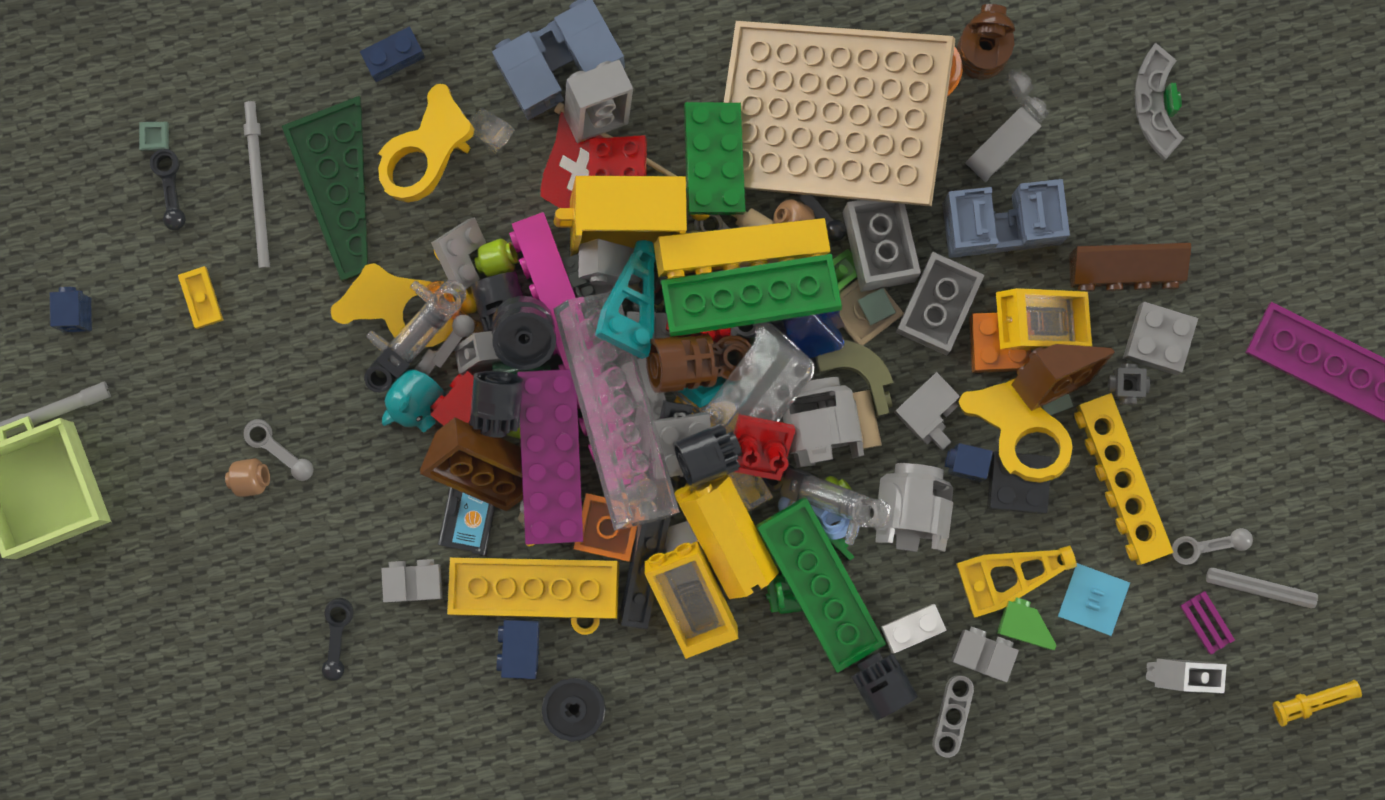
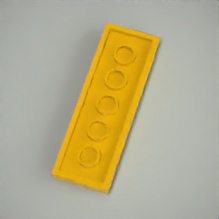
(533, 588)

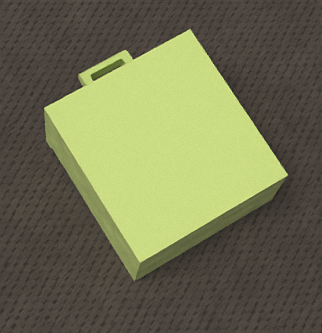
(45, 488)

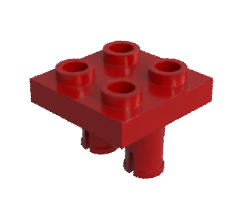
(618, 156)
(763, 446)

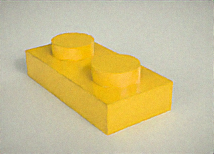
(200, 297)

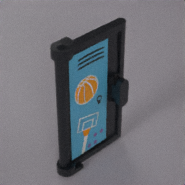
(469, 526)

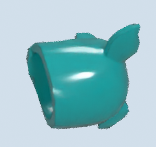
(410, 400)

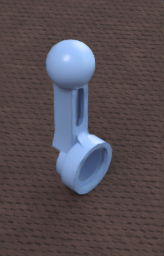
(826, 519)

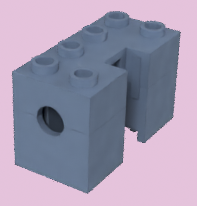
(532, 57)
(1034, 222)

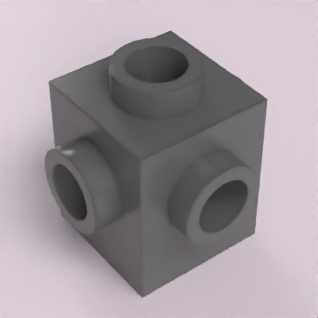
(1139, 383)

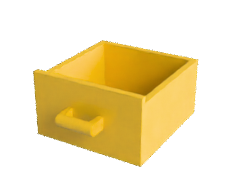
(624, 209)

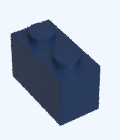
(392, 54)
(70, 310)
(968, 462)
(519, 650)

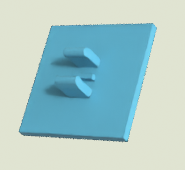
(1094, 599)

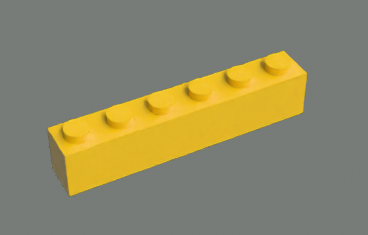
(739, 247)

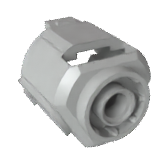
(824, 428)
(918, 506)

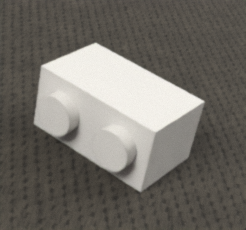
(913, 628)

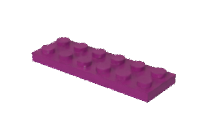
(1321, 359)
(550, 458)

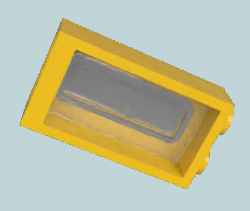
(1042, 318)
(691, 599)

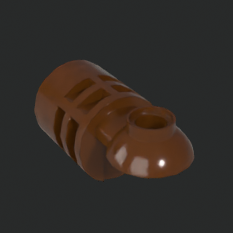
(988, 29)
(692, 361)

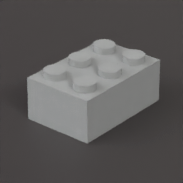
(598, 100)
(881, 244)
(939, 303)

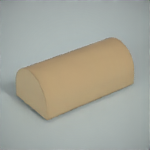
(867, 419)

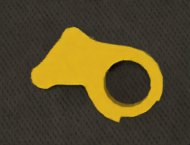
(441, 131)
(382, 296)
(1008, 412)

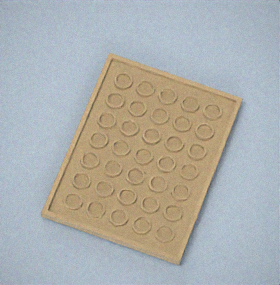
(840, 110)

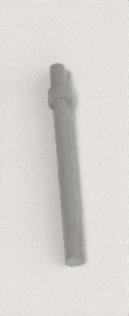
(252, 131)

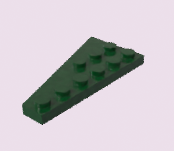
(332, 169)

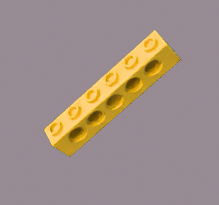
(1157, 543)

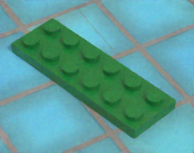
(751, 295)
(820, 584)

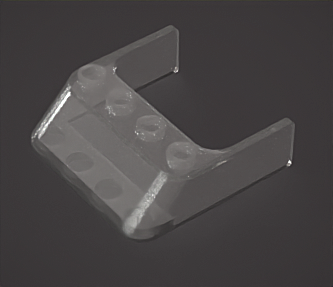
(762, 382)

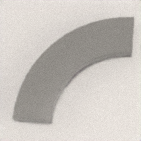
(1150, 102)

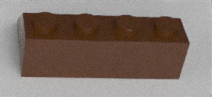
(1129, 265)
(475, 464)

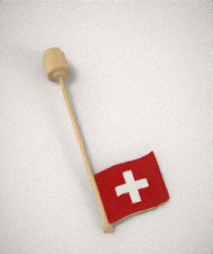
(572, 160)

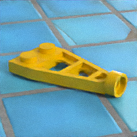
(980, 587)

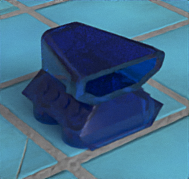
(816, 333)

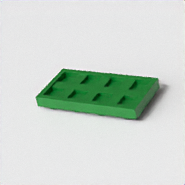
(714, 158)

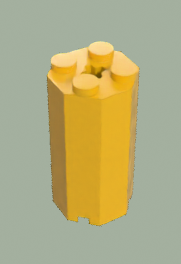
(727, 536)

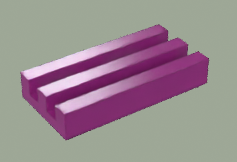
(1219, 642)

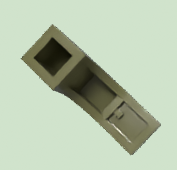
(867, 365)

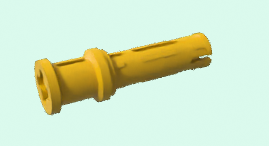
(1304, 705)

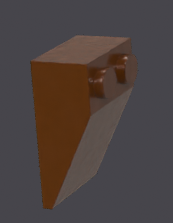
(1058, 372)

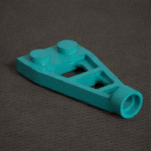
(619, 329)

